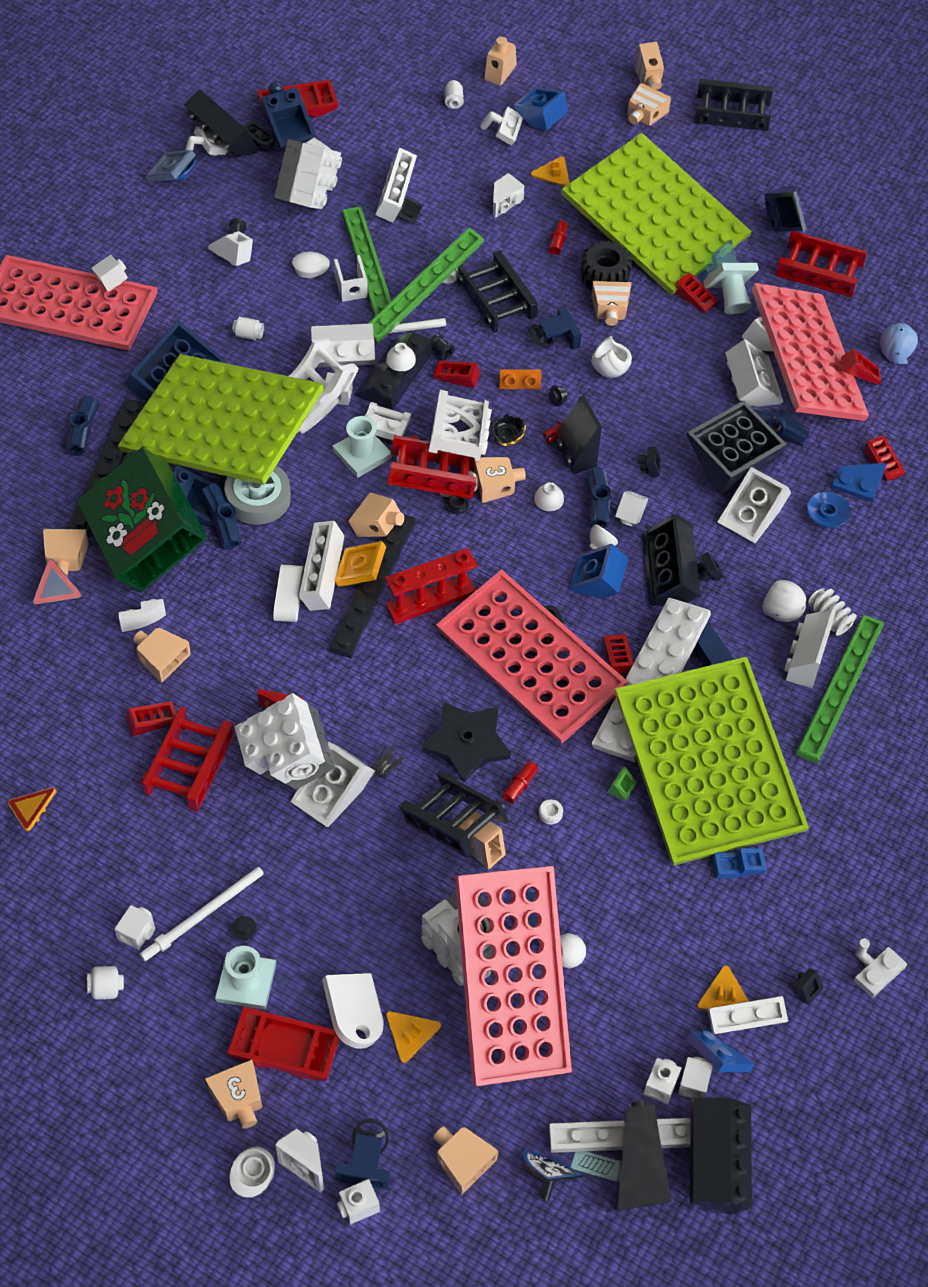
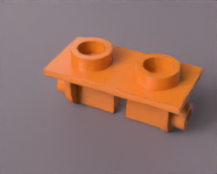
(520, 379)

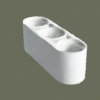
(287, 595)

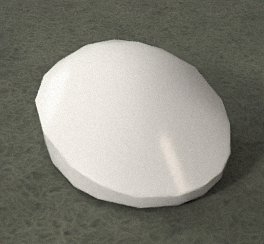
(310, 264)
(252, 1172)

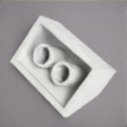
(348, 343)
(753, 375)
(809, 648)

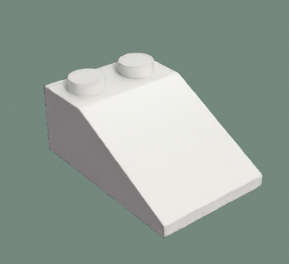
(754, 505)
(334, 791)

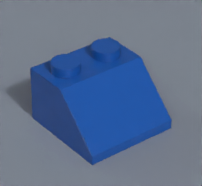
(542, 107)
(599, 572)

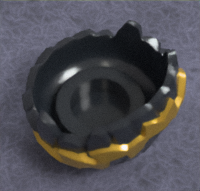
(508, 429)

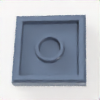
(170, 165)

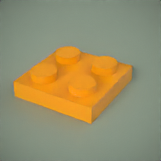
(360, 564)

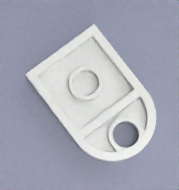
(354, 1007)

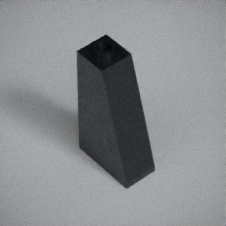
(642, 1164)

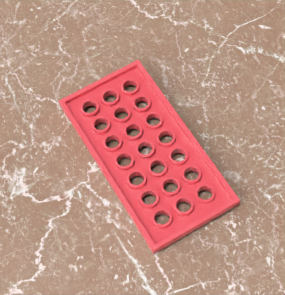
(73, 311)
(809, 352)
(513, 683)
(550, 982)

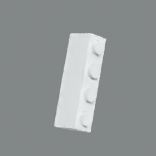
(396, 185)
(321, 565)

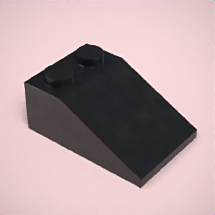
(580, 437)

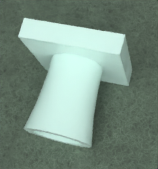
(732, 279)
(362, 448)
(246, 978)

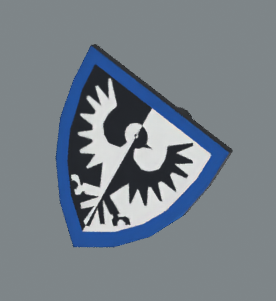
(547, 1171)

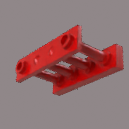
(819, 277)
(428, 479)
(434, 597)
(203, 774)

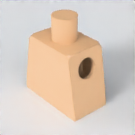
(500, 61)
(376, 516)
(66, 548)
(161, 652)
(464, 1156)

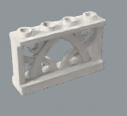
(457, 441)

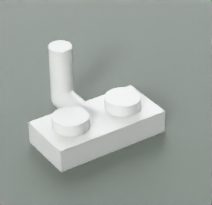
(508, 124)
(202, 137)
(878, 971)

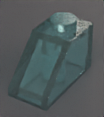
(724, 254)

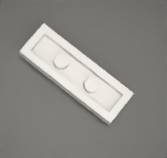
(747, 1015)

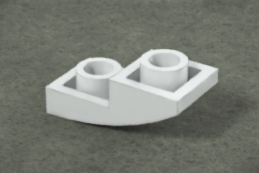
(149, 613)

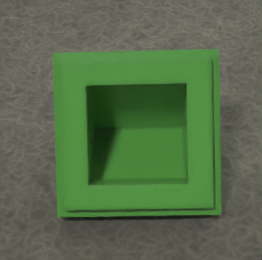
(622, 784)

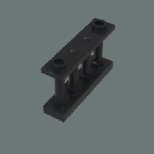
(733, 92)
(508, 278)
(446, 831)

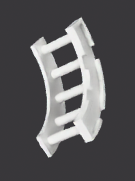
(341, 380)

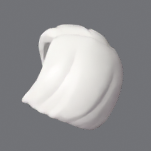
(611, 358)
(784, 601)

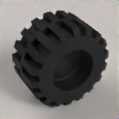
(605, 263)

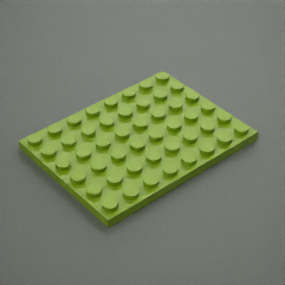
(654, 211)
(222, 418)
(710, 760)

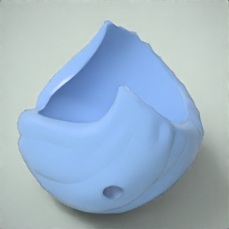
(898, 343)

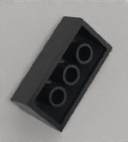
(219, 124)
(388, 385)
(671, 561)
(720, 1154)

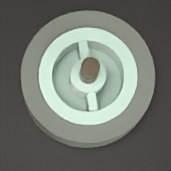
(259, 502)

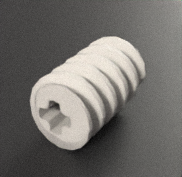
(822, 601)

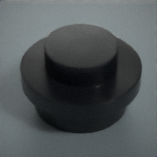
(557, 395)
(457, 504)
(244, 928)

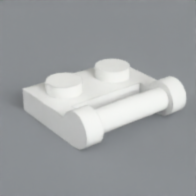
(387, 427)

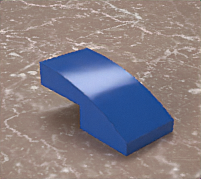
(740, 864)

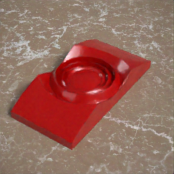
(317, 97)
(284, 1044)

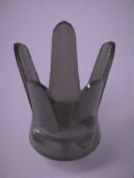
(381, 767)

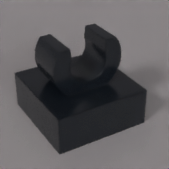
(410, 209)
(650, 462)
(711, 566)
(807, 986)

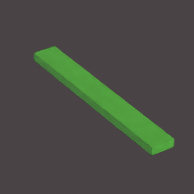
(363, 246)
(425, 283)
(840, 689)

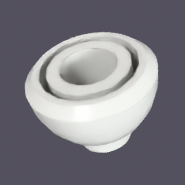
(401, 357)
(549, 497)
(600, 537)

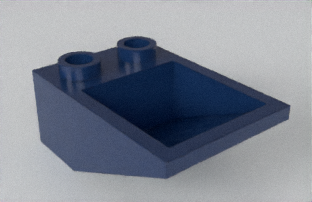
(286, 115)
(784, 209)
(192, 486)

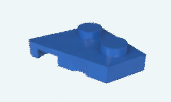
(859, 480)
(718, 1053)

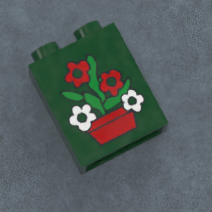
(141, 519)

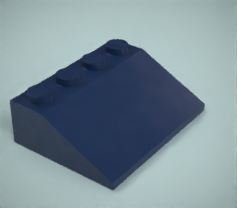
(156, 364)

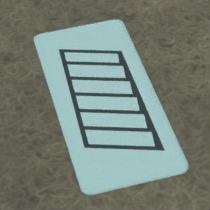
(596, 1165)

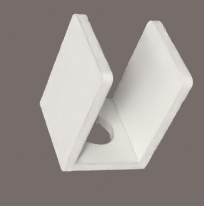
(344, 286)

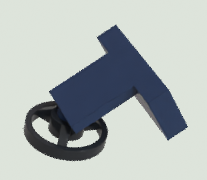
(555, 326)
(365, 1158)

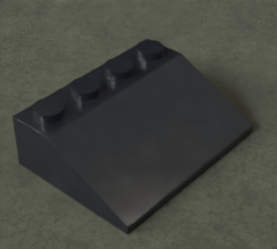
(734, 444)

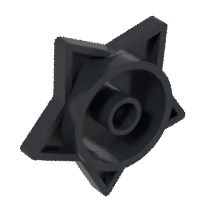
(467, 740)

